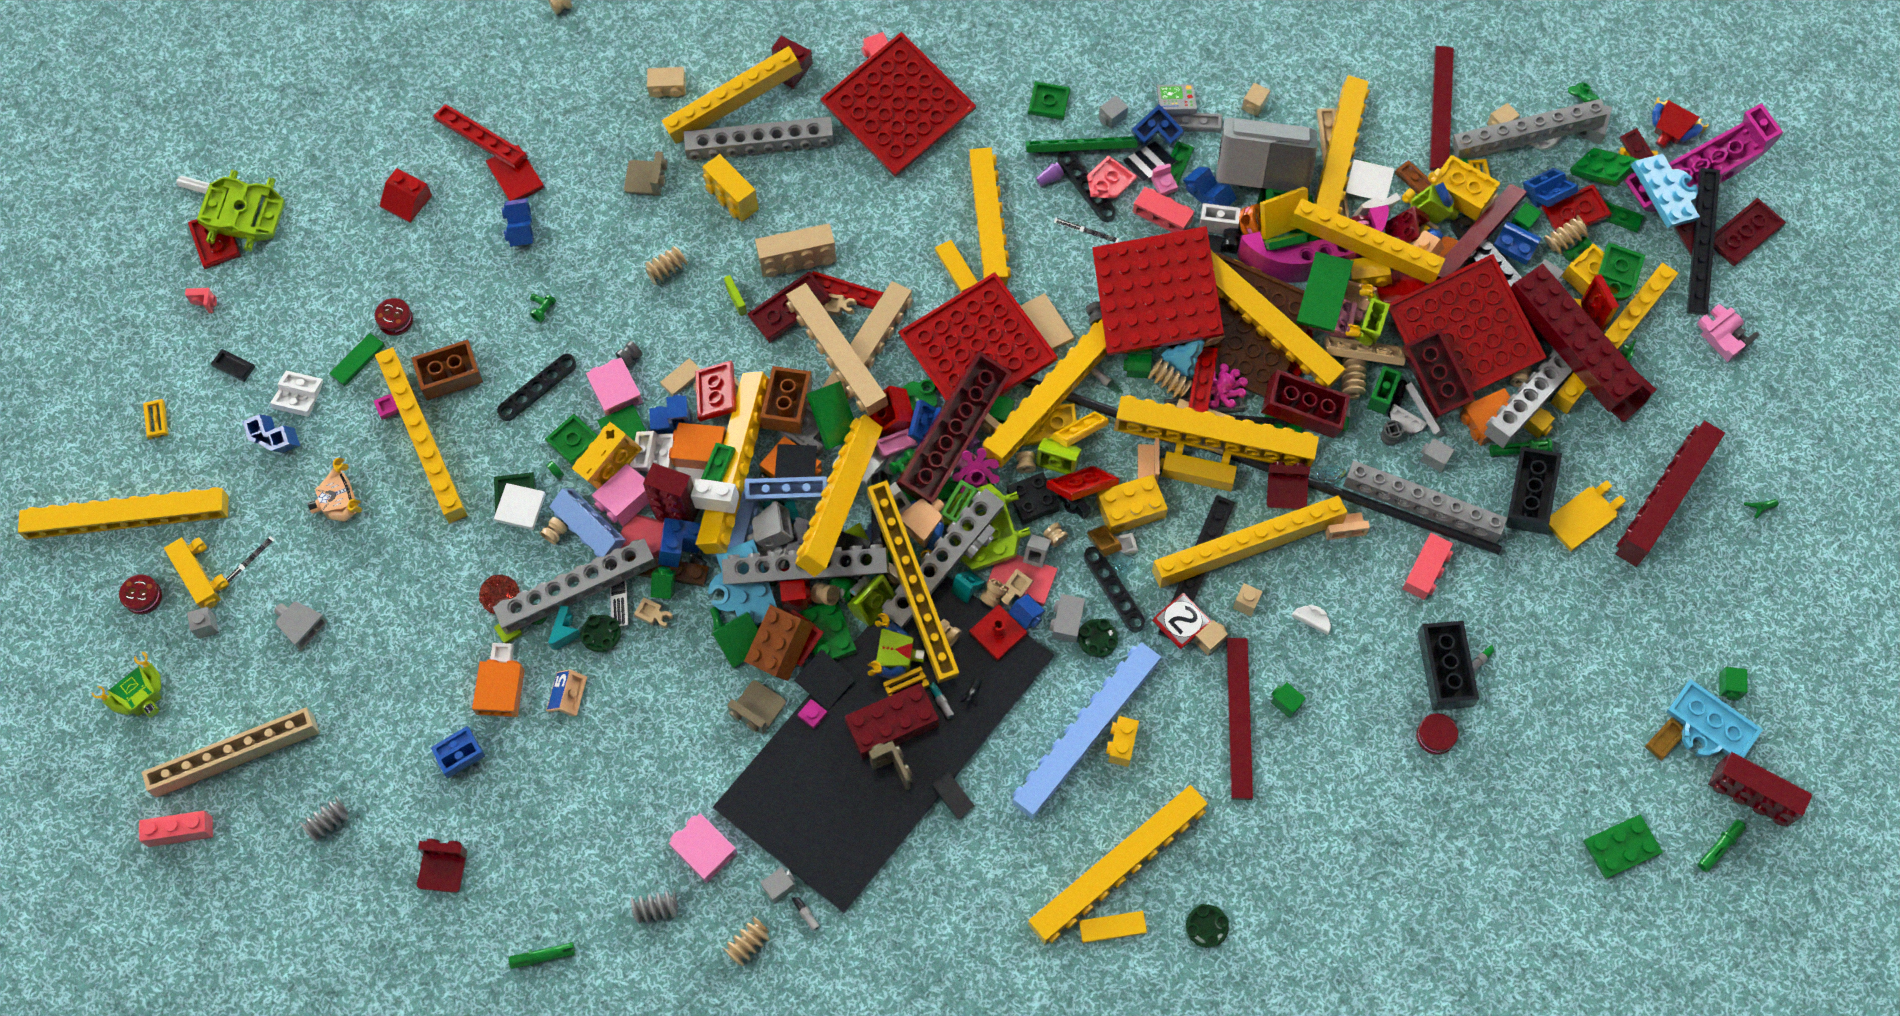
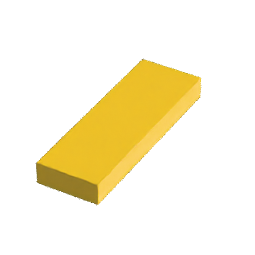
(955, 265)
(1080, 429)
(1112, 927)

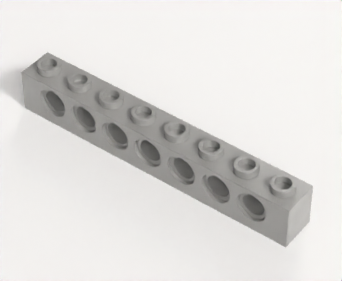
(1530, 130)
(764, 133)
(1528, 400)
(984, 500)
(1425, 502)
(733, 575)
(570, 595)

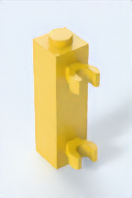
(1198, 470)
(192, 573)

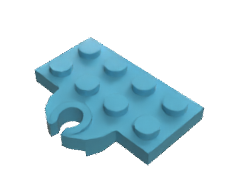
(1667, 190)
(750, 597)
(1712, 723)

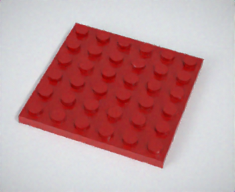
(898, 104)
(1157, 291)
(1477, 320)
(974, 321)

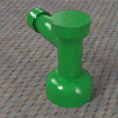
(1574, 252)
(538, 314)
(900, 464)

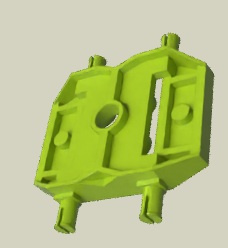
(221, 217)
(1005, 540)

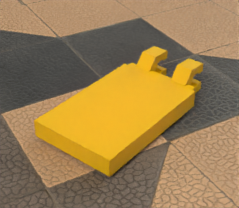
(1584, 516)

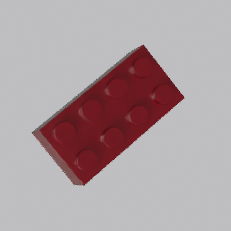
(1438, 373)
(1305, 404)
(670, 494)
(892, 719)
(1759, 789)

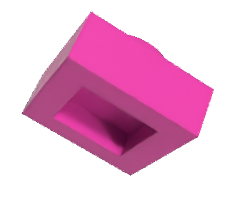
(386, 406)
(812, 714)

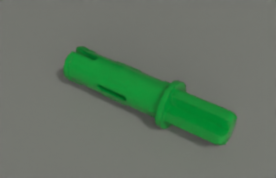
(1722, 845)
(540, 955)

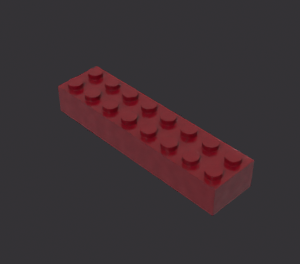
(1576, 338)
(953, 428)
(1668, 493)

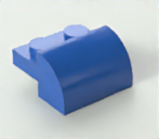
(1549, 188)
(1517, 243)
(922, 419)
(457, 752)

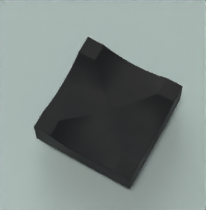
(1034, 498)

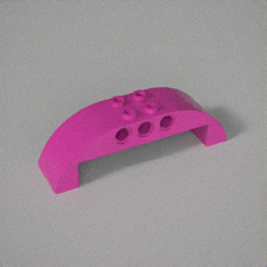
(1727, 152)
(1294, 262)

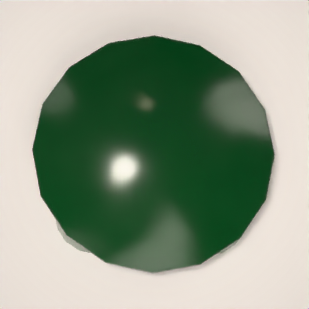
(600, 633)
(1097, 637)
(1207, 926)

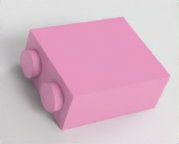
(614, 386)
(622, 495)
(702, 847)

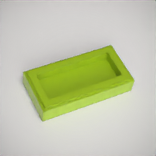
(735, 295)

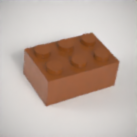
(447, 370)
(786, 400)
(779, 643)

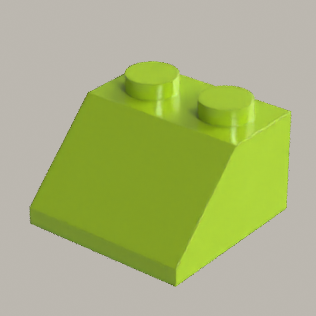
(1057, 457)
(869, 600)

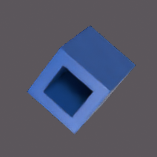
(1027, 612)

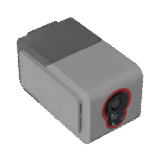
(1266, 154)

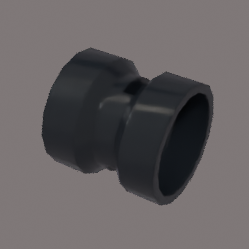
(1231, 240)

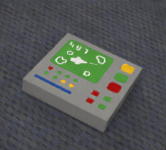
(1177, 98)

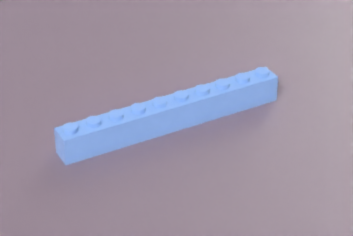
(1086, 730)

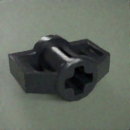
(1076, 506)

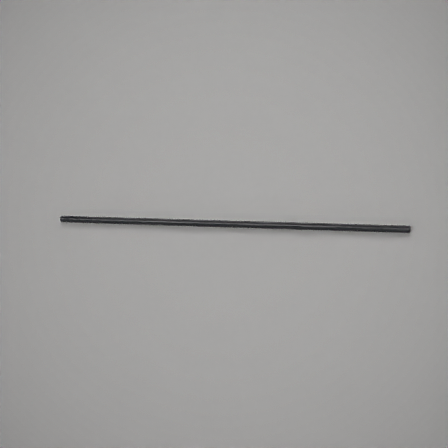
(1319, 485)

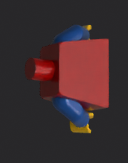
(1674, 123)

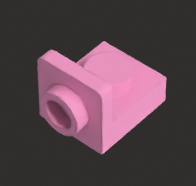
(1164, 180)

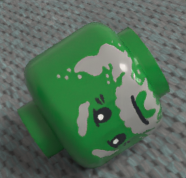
(844, 585)

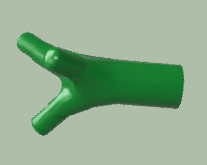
(1762, 506)
(717, 621)

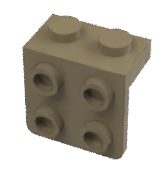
(646, 176)
(756, 707)
(887, 753)

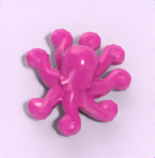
(1224, 387)
(977, 470)

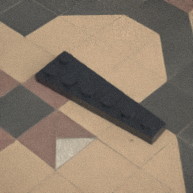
(1461, 226)

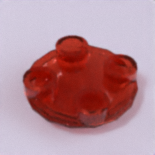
(497, 589)

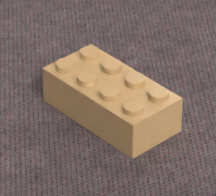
(796, 250)

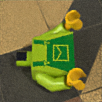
(1373, 318)
(135, 692)

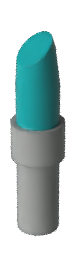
(941, 701)

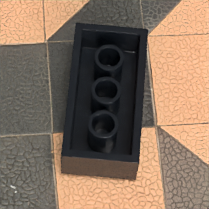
(1534, 490)
(845, 541)
(1448, 665)

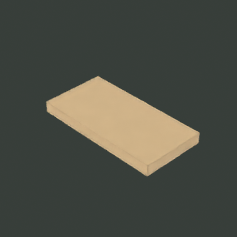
(1354, 349)

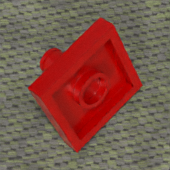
(998, 632)

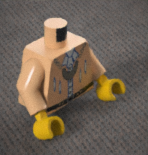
(336, 495)

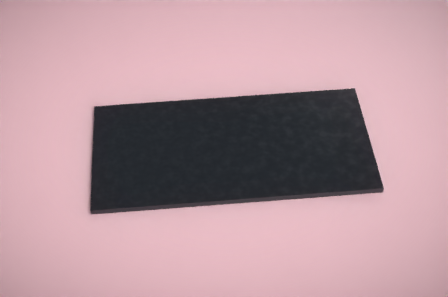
(827, 808)

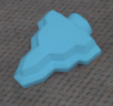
(1184, 357)

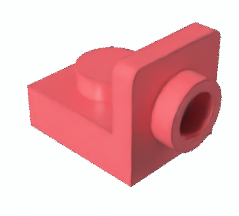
(200, 297)

